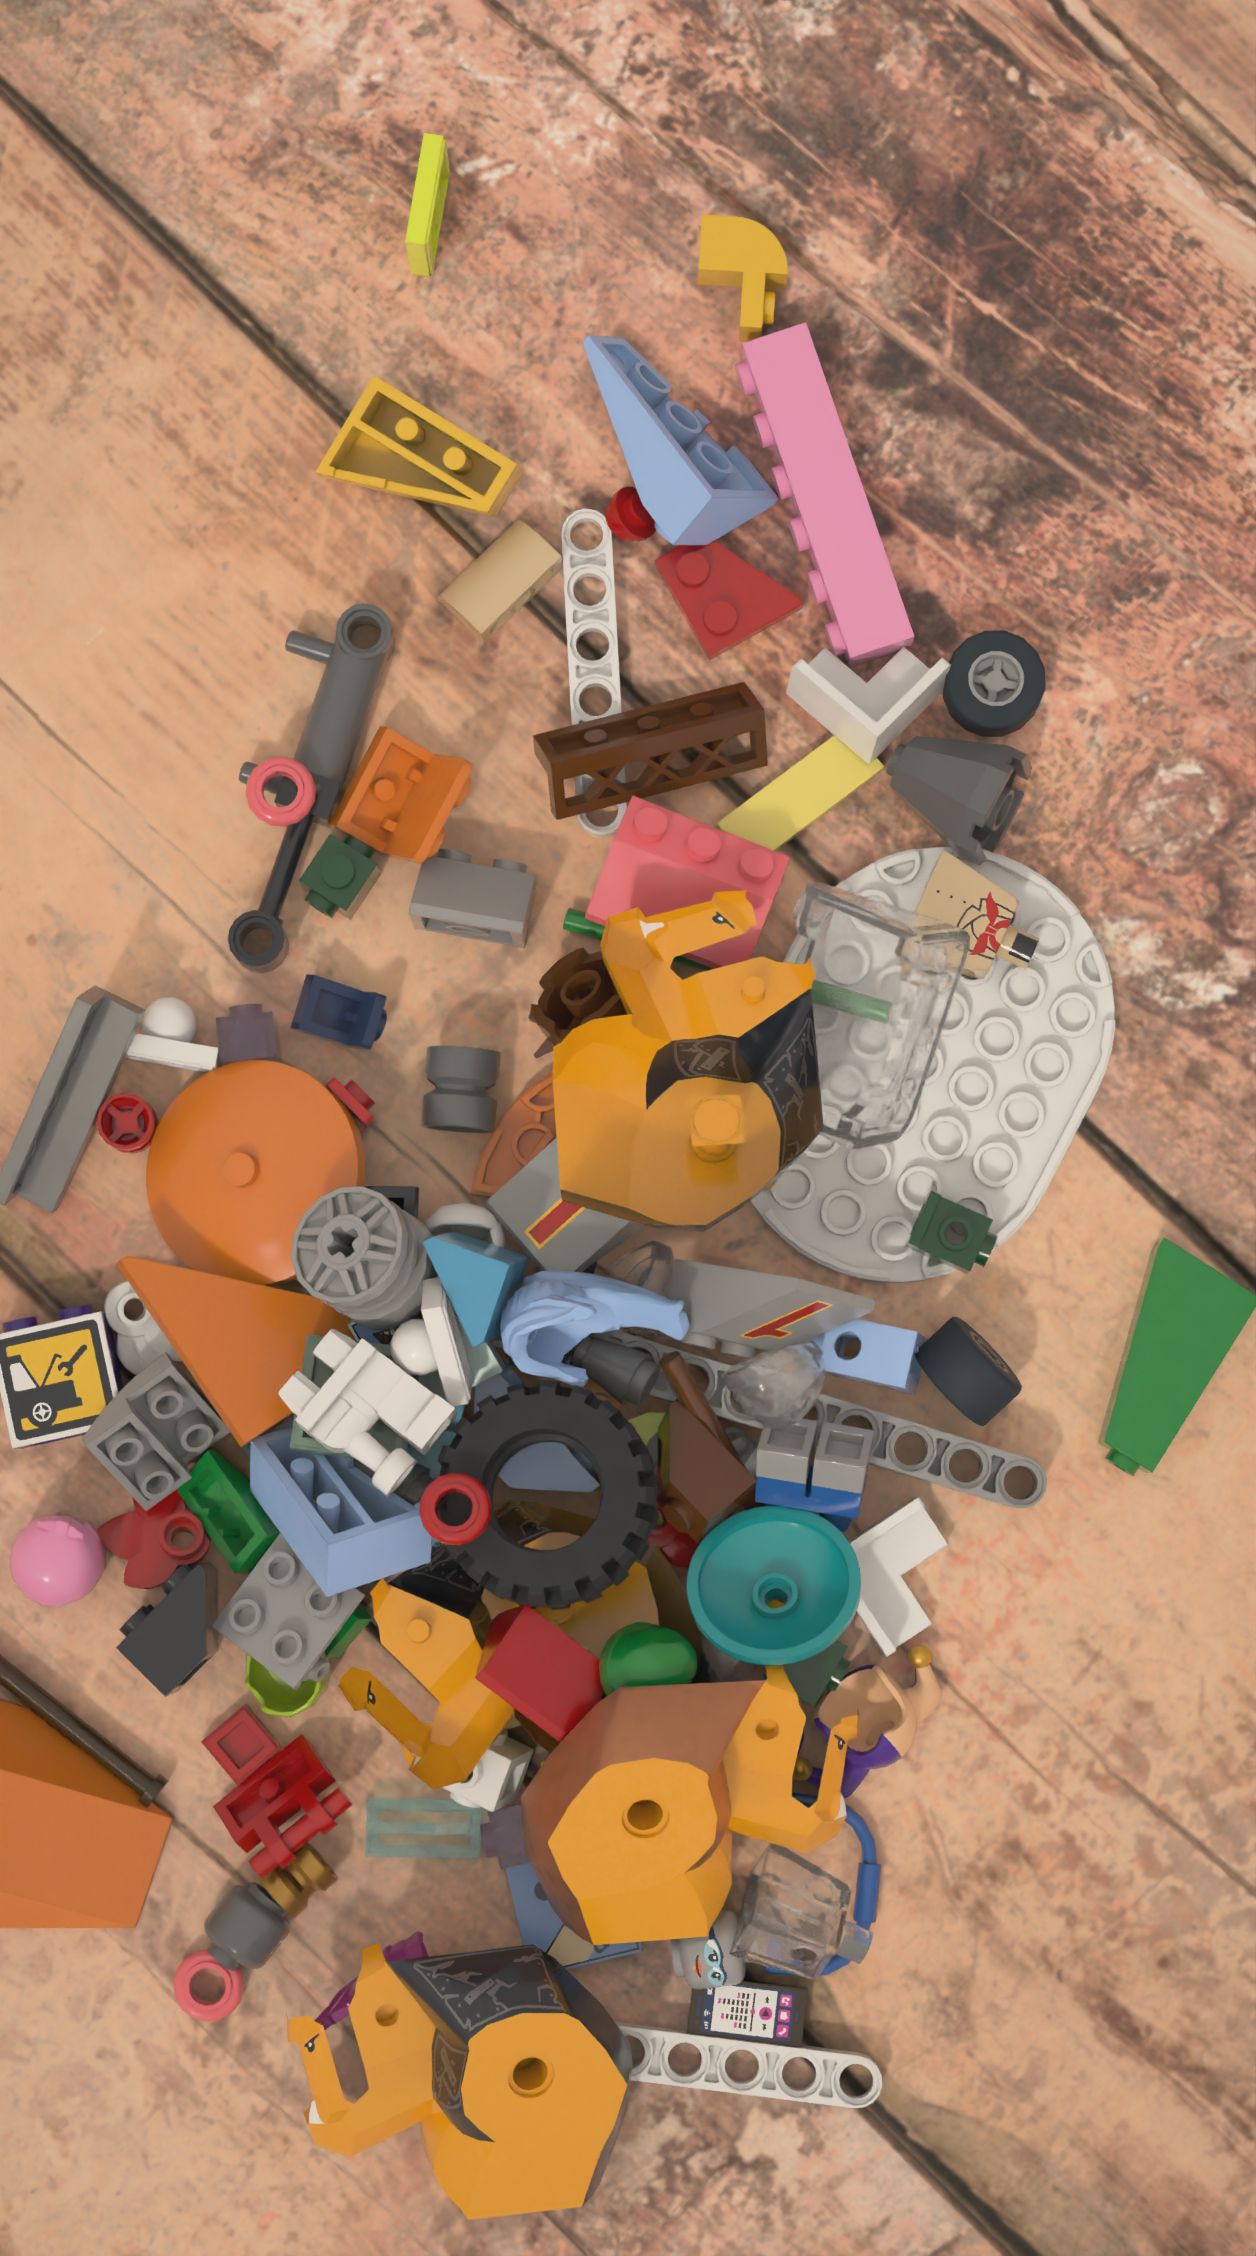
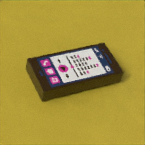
(750, 2012)

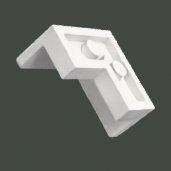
(863, 713)
(884, 1555)

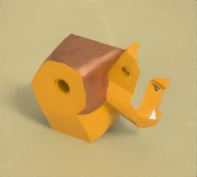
(645, 1797)

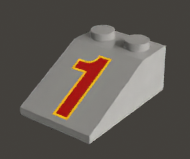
(552, 1230)
(757, 1308)

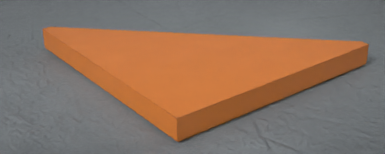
(233, 1337)

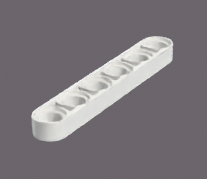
(584, 619)
(768, 2079)

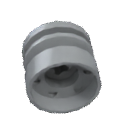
(363, 1257)

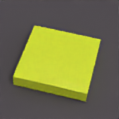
(427, 205)

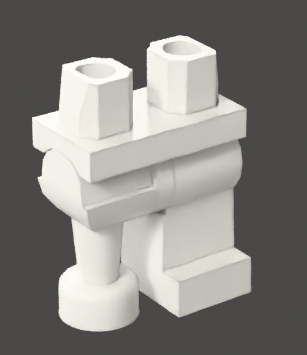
(358, 1394)

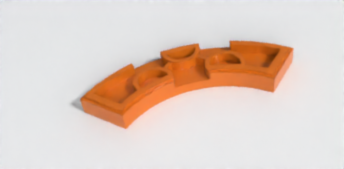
(517, 1138)

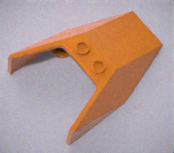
(70, 1832)

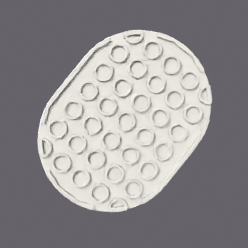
(997, 1100)

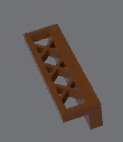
(651, 732)

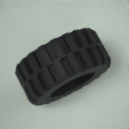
(626, 1504)

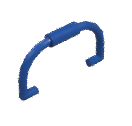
(867, 1881)

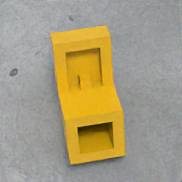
(745, 256)

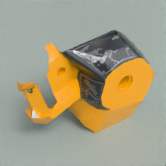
(498, 2063)

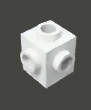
(496, 1777)

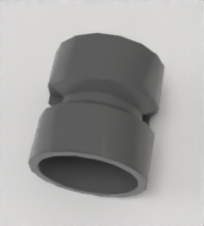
(461, 1088)

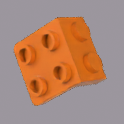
(402, 797)

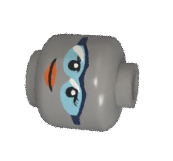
(707, 1959)

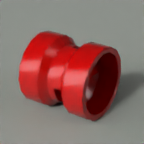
(120, 1117)

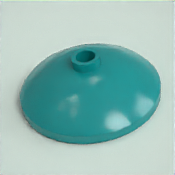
(771, 1557)

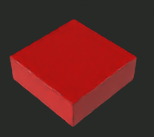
(241, 1744)

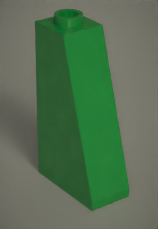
(1172, 1350)

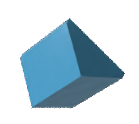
(477, 1280)

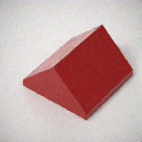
(539, 1670)

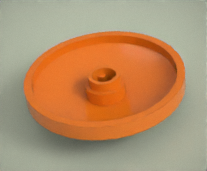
(243, 1165)

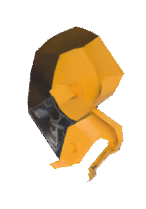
(684, 1114)
(439, 1624)

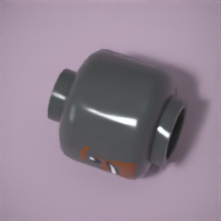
(246, 1927)

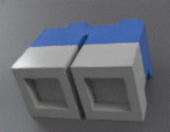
(831, 1485)

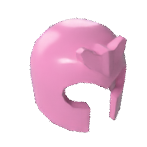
(57, 1560)

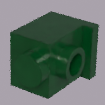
(930, 1240)

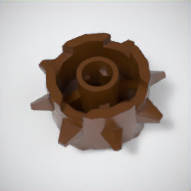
(574, 994)

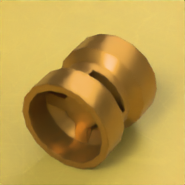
(309, 1870)

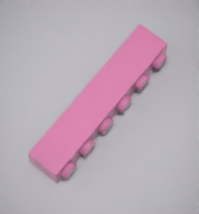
(826, 496)

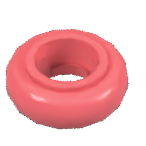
(280, 815)
(195, 2006)

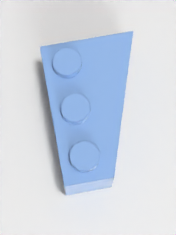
(335, 1515)

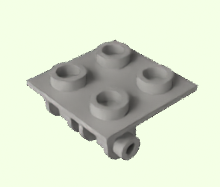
(285, 1616)

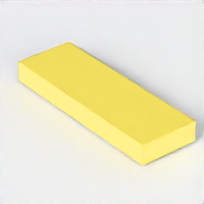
(800, 795)

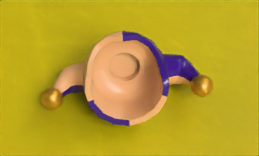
(885, 1721)

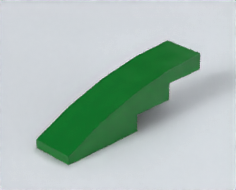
(243, 1529)

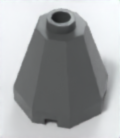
(960, 789)

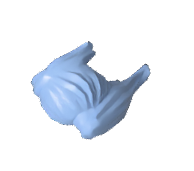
(566, 1306)

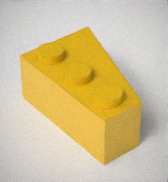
(417, 454)

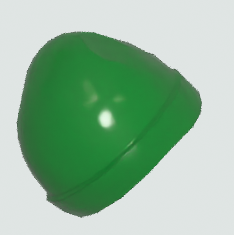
(646, 1657)

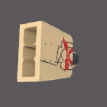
(982, 909)

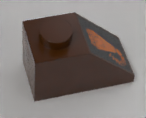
(697, 1475)

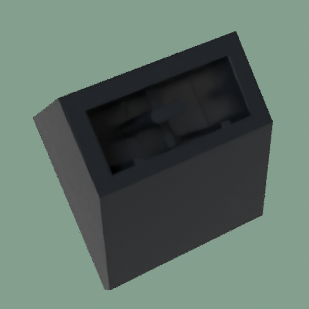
(177, 1634)

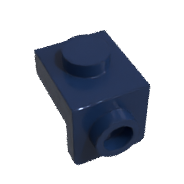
(339, 1013)

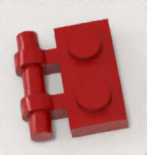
(276, 1794)

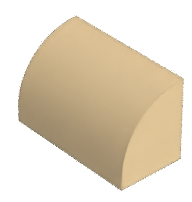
(501, 580)

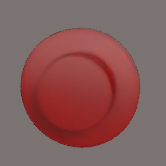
(628, 516)

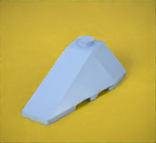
(677, 467)

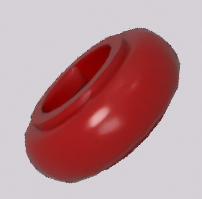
(437, 1491)

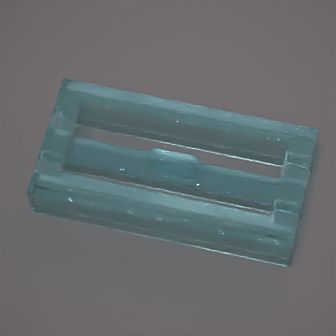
(375, 1827)

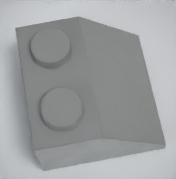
(473, 898)

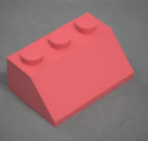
(678, 862)

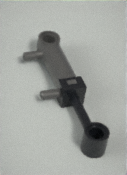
(326, 752)

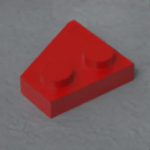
(723, 595)

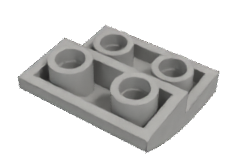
(154, 1431)

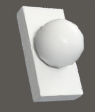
(166, 1038)
(435, 1344)

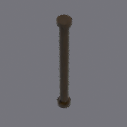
(81, 1733)

